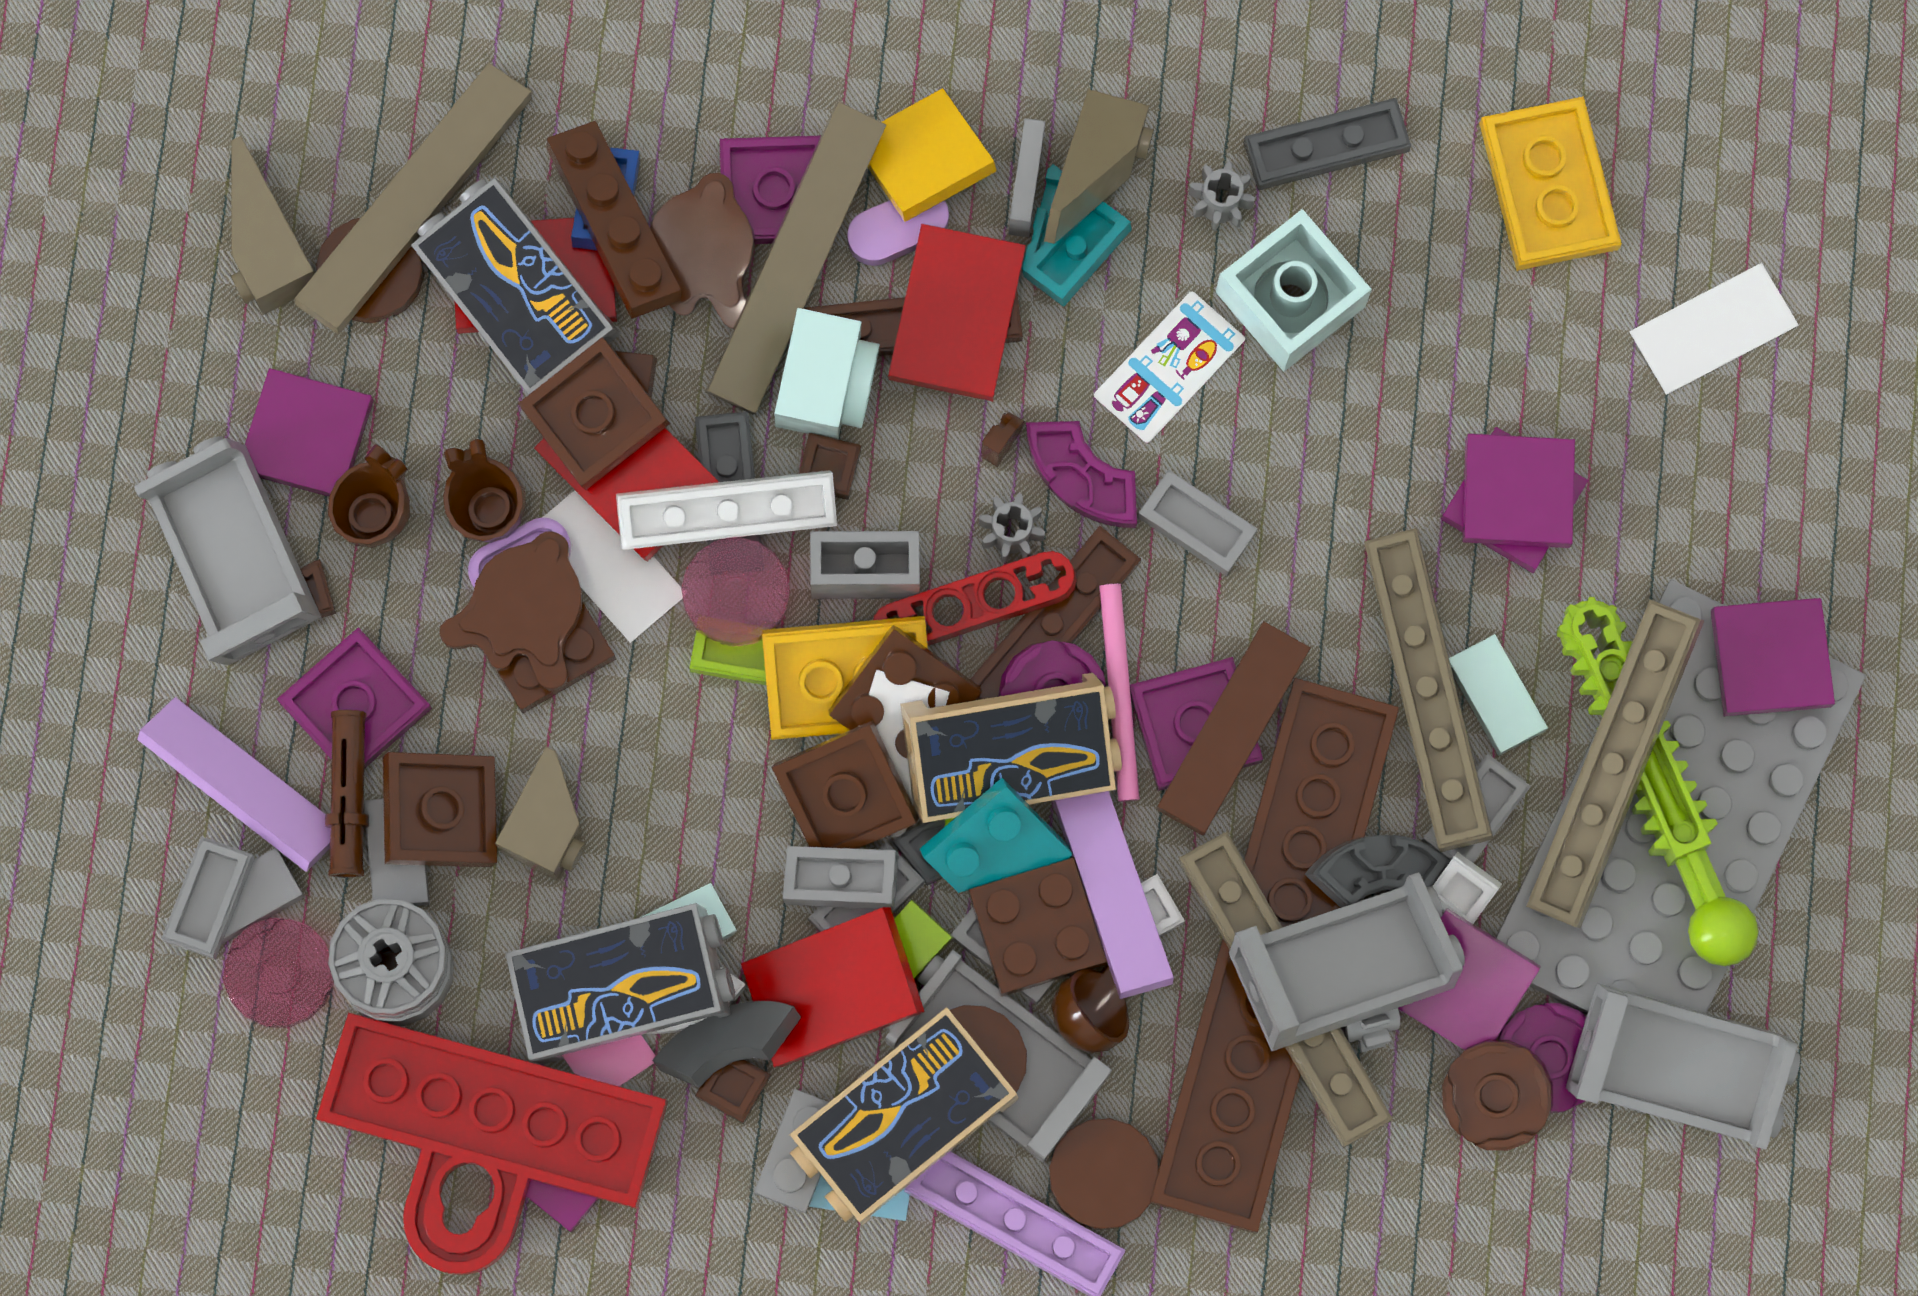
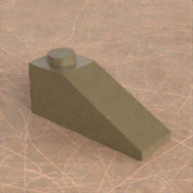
(1099, 158)
(261, 240)

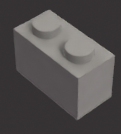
(864, 564)

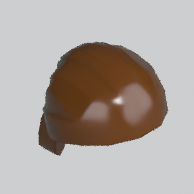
(482, 494)
(371, 500)
(1090, 1011)

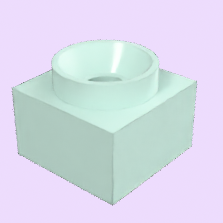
(1300, 257)
(825, 375)

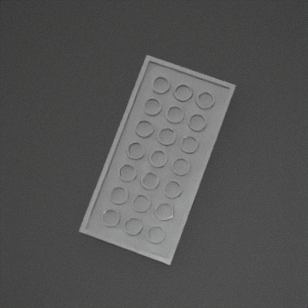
(1755, 786)

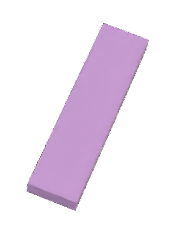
(238, 783)
(1114, 893)
(1018, 1223)

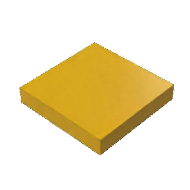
(928, 155)

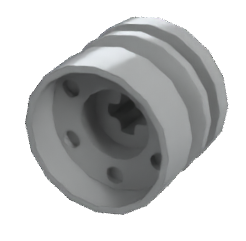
(422, 970)

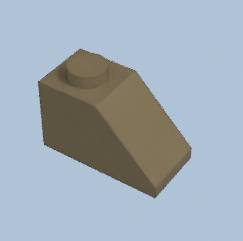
(544, 822)

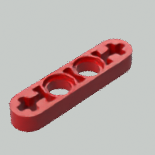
(972, 591)

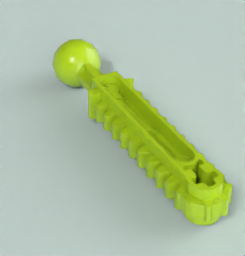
(1720, 927)

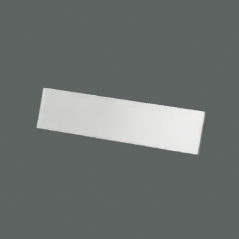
(726, 509)

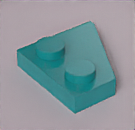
(1072, 260)
(993, 841)

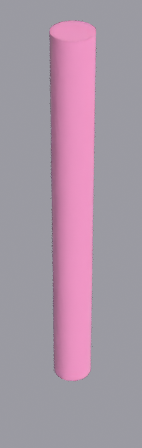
(1119, 683)

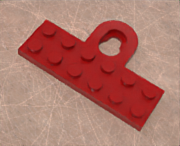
(488, 1113)

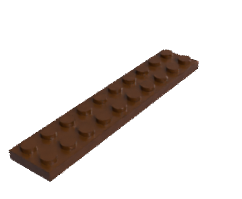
(1234, 1086)

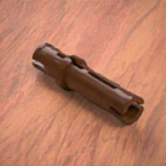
(347, 794)

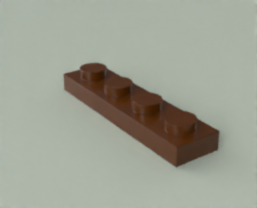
(613, 219)

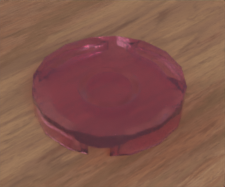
(735, 591)
(278, 973)

